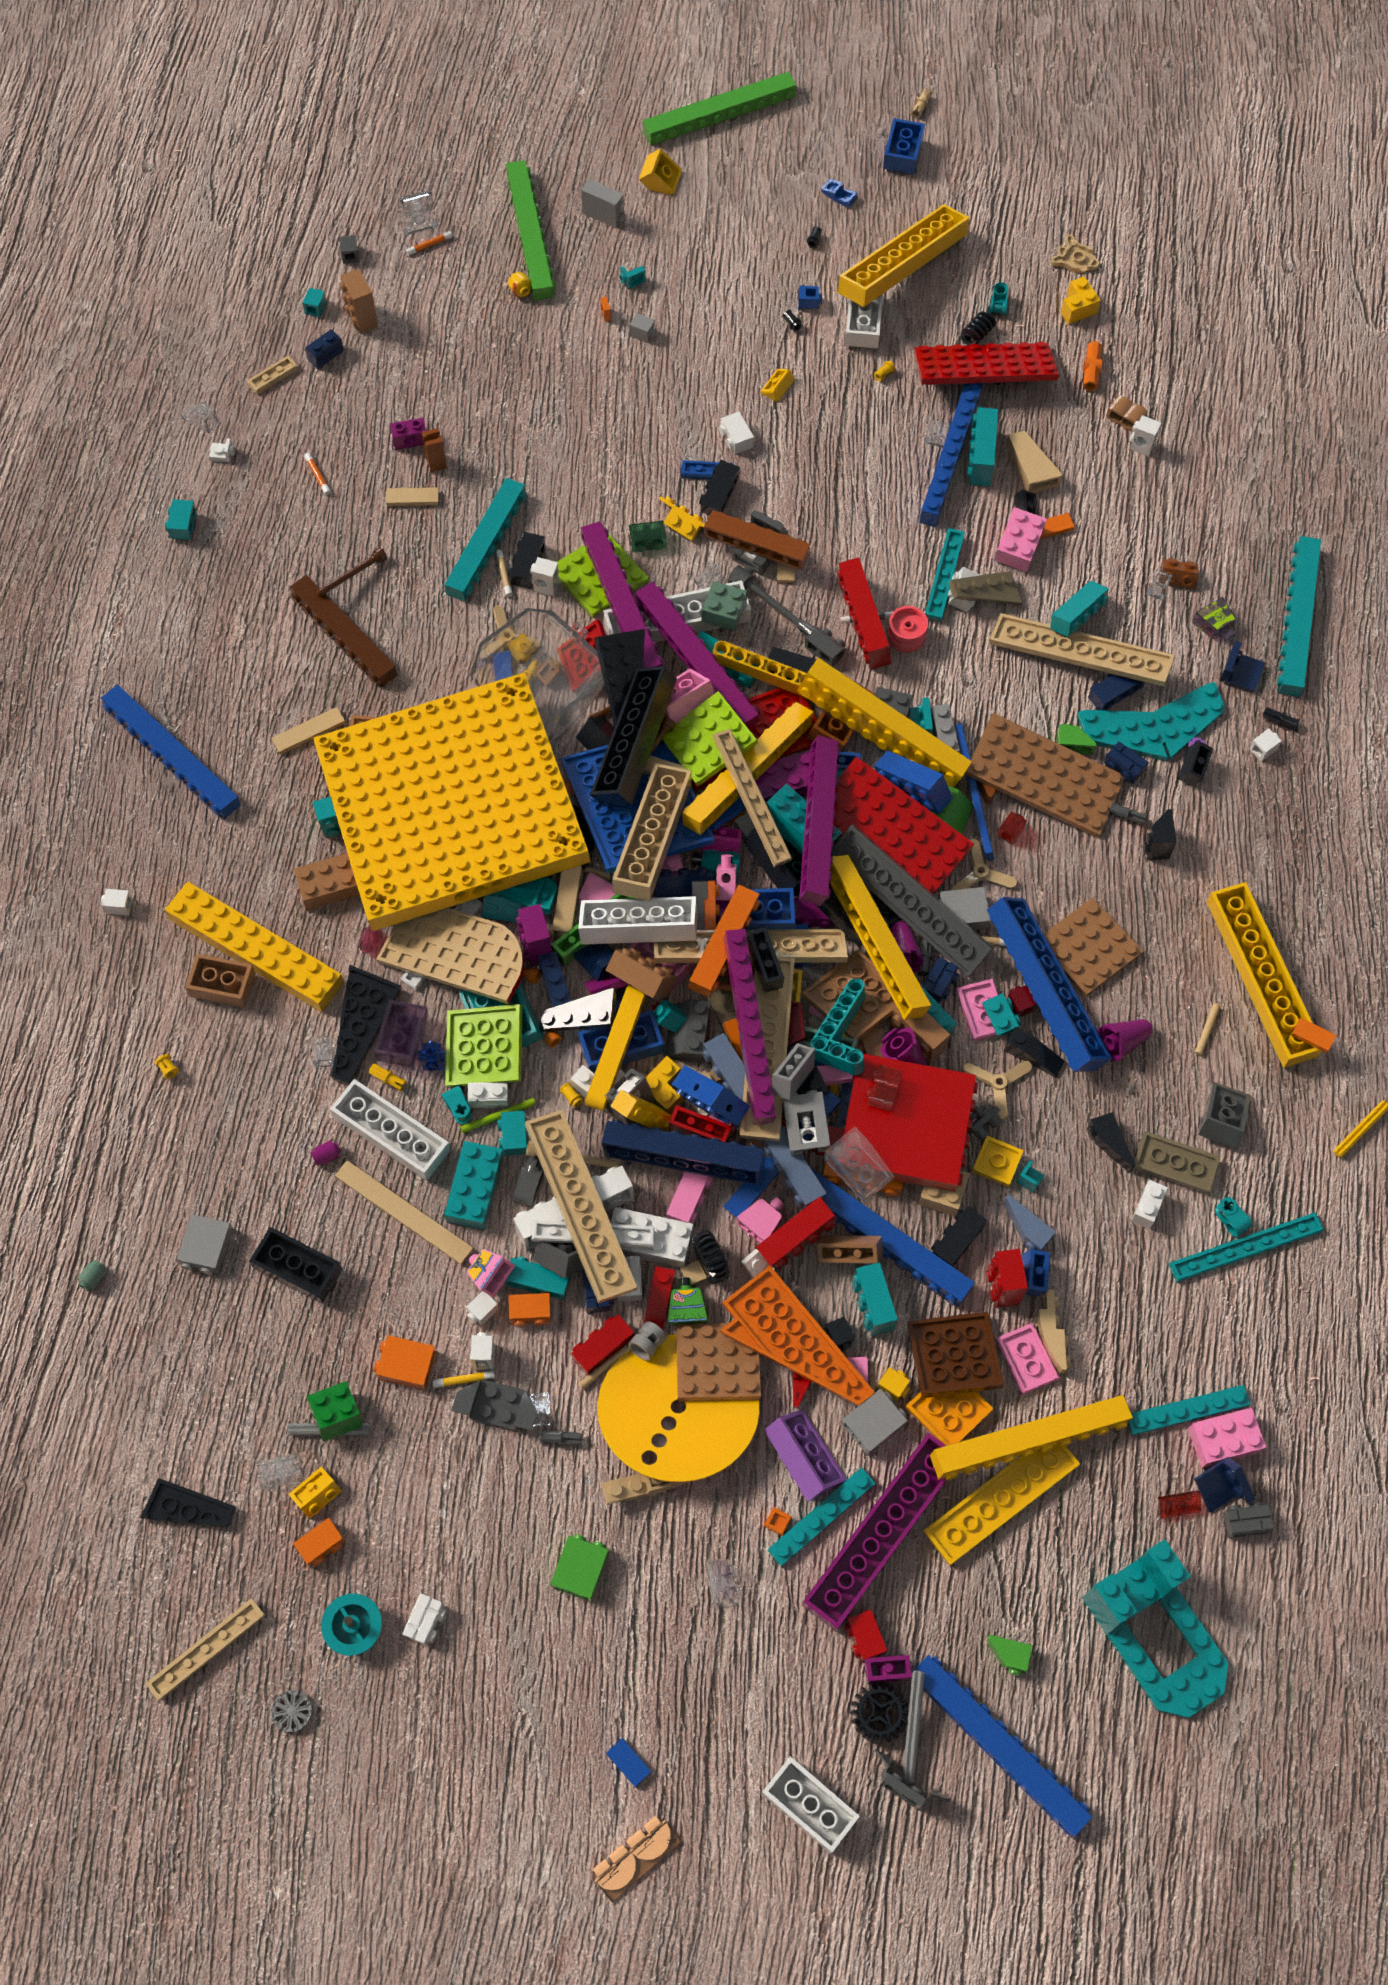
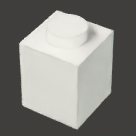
(1265, 744)
(116, 902)
(482, 1308)

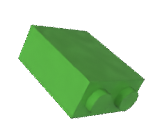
(580, 1567)

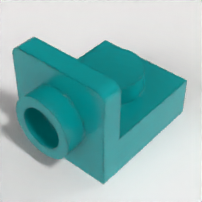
(633, 277)

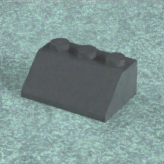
(690, 1037)

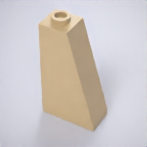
(1032, 464)
(567, 900)

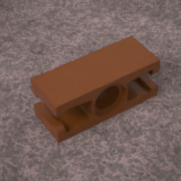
(434, 449)

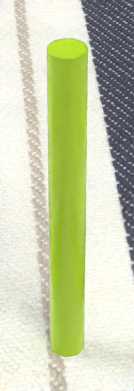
(497, 1115)

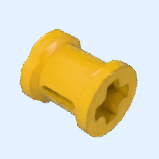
(166, 1066)

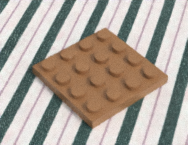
(1091, 946)
(878, 1000)
(714, 1365)

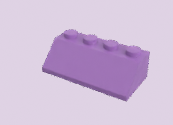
(805, 1454)

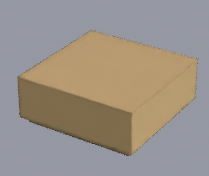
(694, 1272)

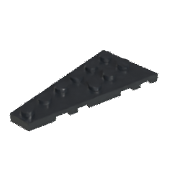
(619, 658)
(360, 1020)

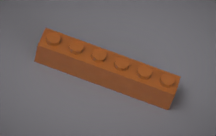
(757, 540)

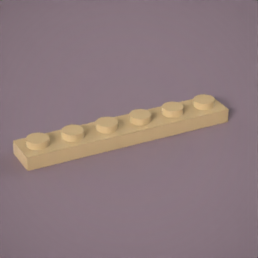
(205, 1649)

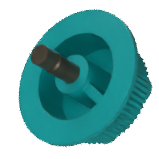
(351, 1624)

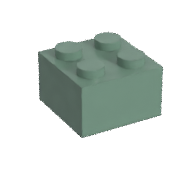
(724, 606)

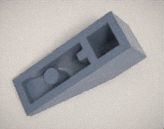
(1031, 1229)

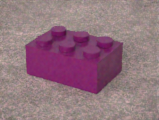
(533, 933)

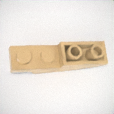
(1052, 1338)
(634, 1488)

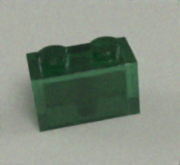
(647, 536)

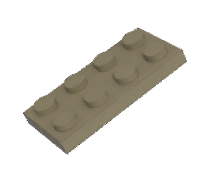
(1176, 1162)

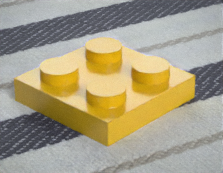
(997, 1161)

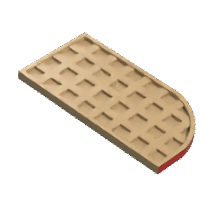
(457, 952)

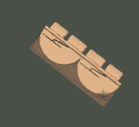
(634, 1863)

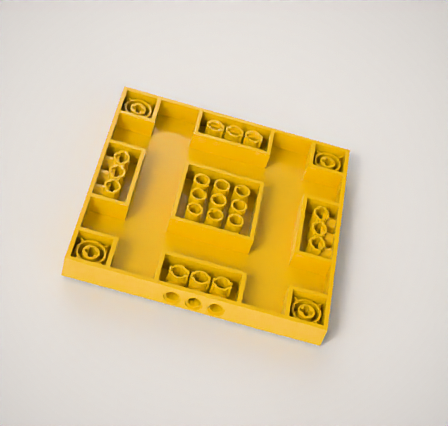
(450, 801)

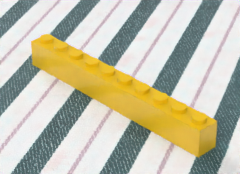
(770, 747)
(878, 939)
(1030, 1437)

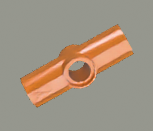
(1092, 366)

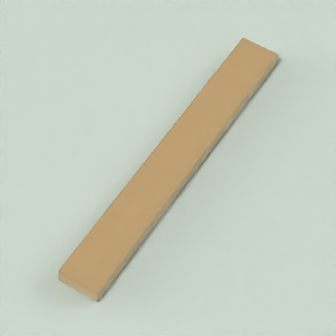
(752, 798)
(404, 1212)

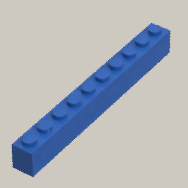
(950, 454)
(170, 751)
(897, 1245)
(1002, 1748)

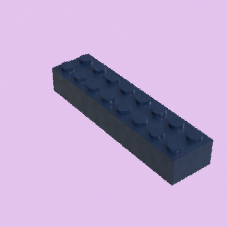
(683, 1152)

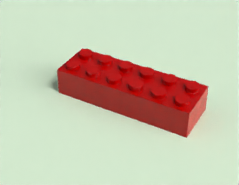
(863, 613)

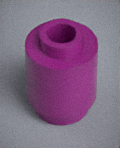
(325, 1153)

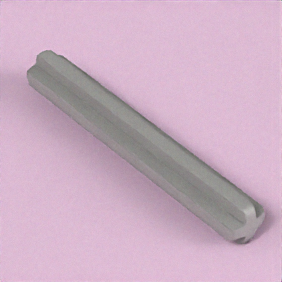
(311, 1429)

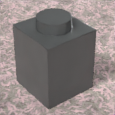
(348, 249)

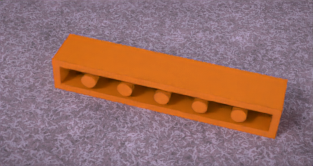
(714, 960)

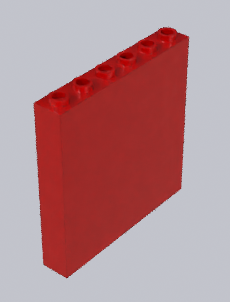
(927, 1124)

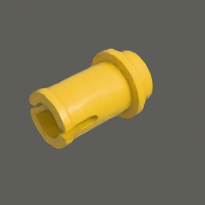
(887, 368)
(571, 1095)

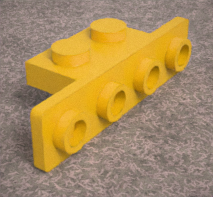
(681, 520)

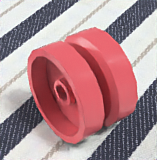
(907, 629)

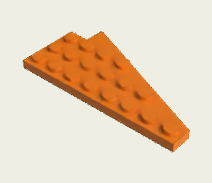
(781, 1329)

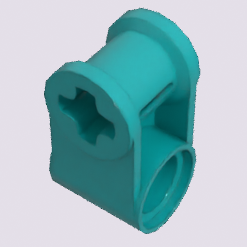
(999, 299)
(456, 1104)
(1234, 1218)

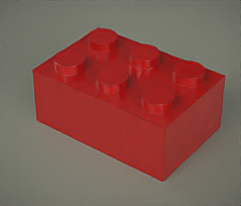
(1007, 1278)

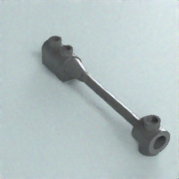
(816, 640)

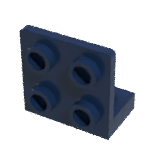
(1242, 670)
(595, 959)
(1223, 1483)

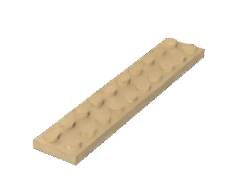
(1083, 650)
(800, 944)
(775, 1019)
(580, 1206)

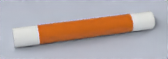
(429, 243)
(317, 473)

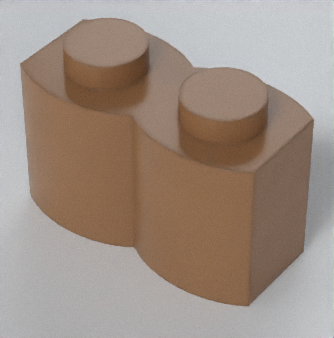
(1125, 412)

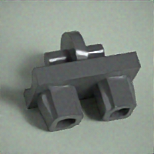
(990, 1116)

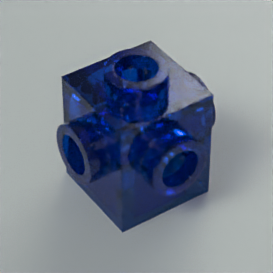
(432, 1056)

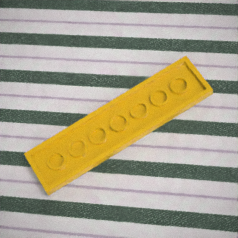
(998, 1501)

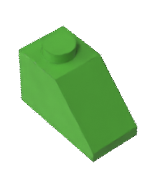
(1075, 739)
(1011, 1654)

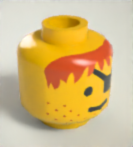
(519, 284)

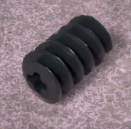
(977, 328)

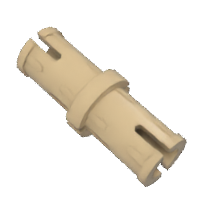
(921, 103)

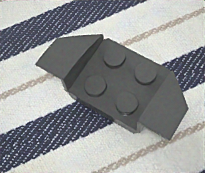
(496, 1405)
(910, 1795)

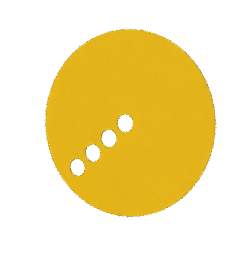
(638, 1398)

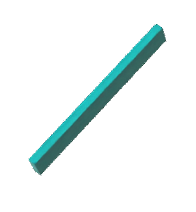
(1246, 1247)

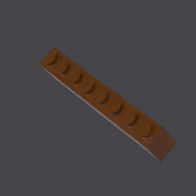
(343, 631)

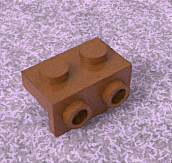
(1183, 573)

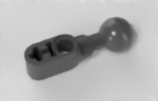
(529, 1182)

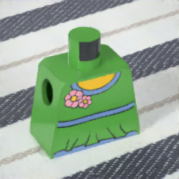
(686, 1305)

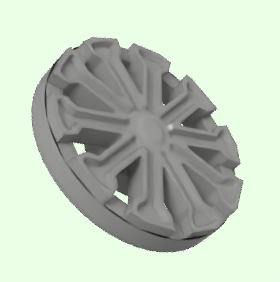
(291, 1711)

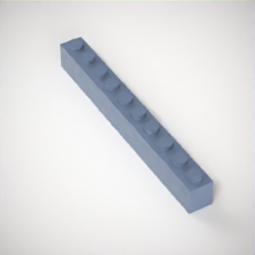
(794, 1169)

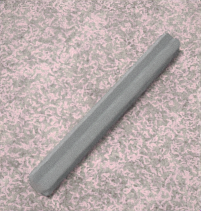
(913, 1727)

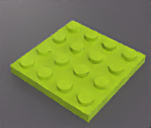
(581, 580)
(693, 741)
(484, 1045)

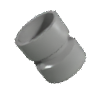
(647, 1341)

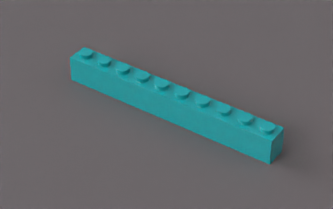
(1299, 616)

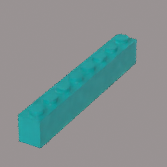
(485, 539)

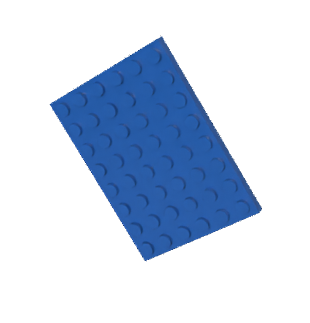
(612, 824)

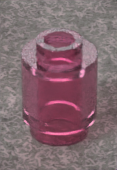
(369, 940)

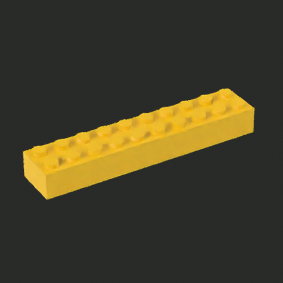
(903, 255)
(880, 721)
(254, 945)
(1262, 971)

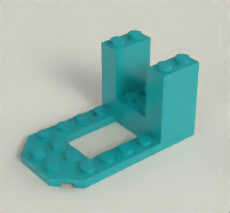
(1131, 1591)

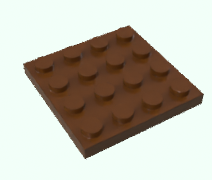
(955, 1354)

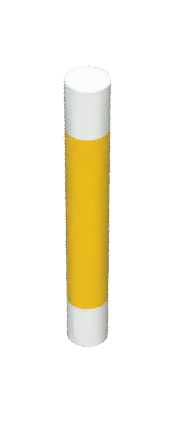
(463, 1379)

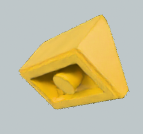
(778, 384)

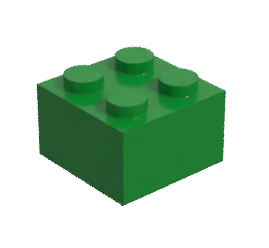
(334, 1411)

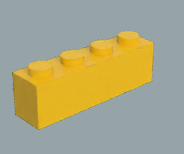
(641, 1111)

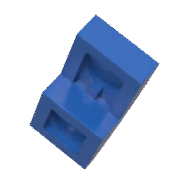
(836, 191)

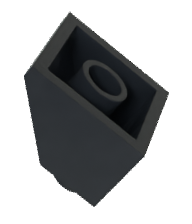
(1161, 838)

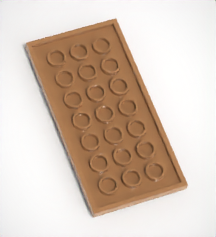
(1045, 775)

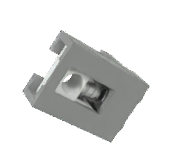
(803, 1109)

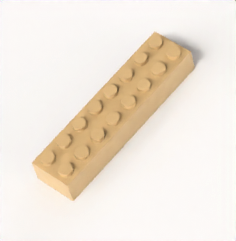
(652, 832)

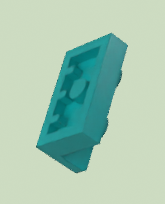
(922, 715)

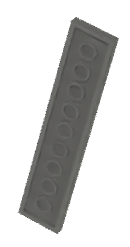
(913, 902)

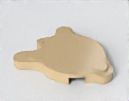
(1075, 257)

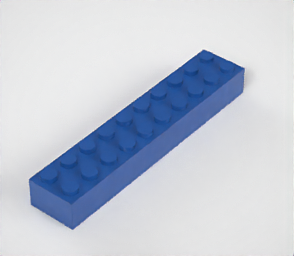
(1049, 984)

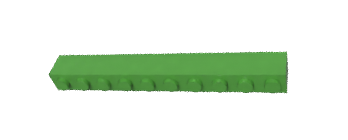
(719, 108)
(530, 231)

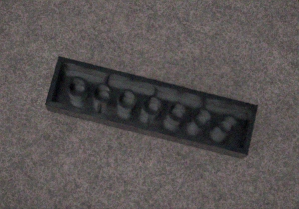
(633, 736)

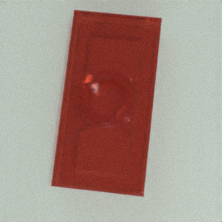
(1179, 1504)

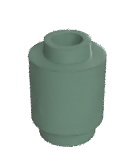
(91, 1275)

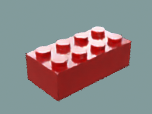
(797, 1233)

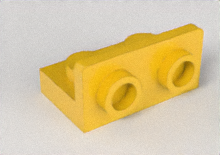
(315, 1492)

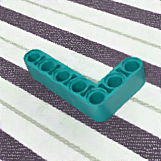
(834, 1026)

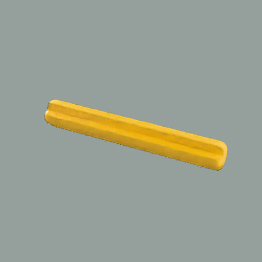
(1361, 1129)

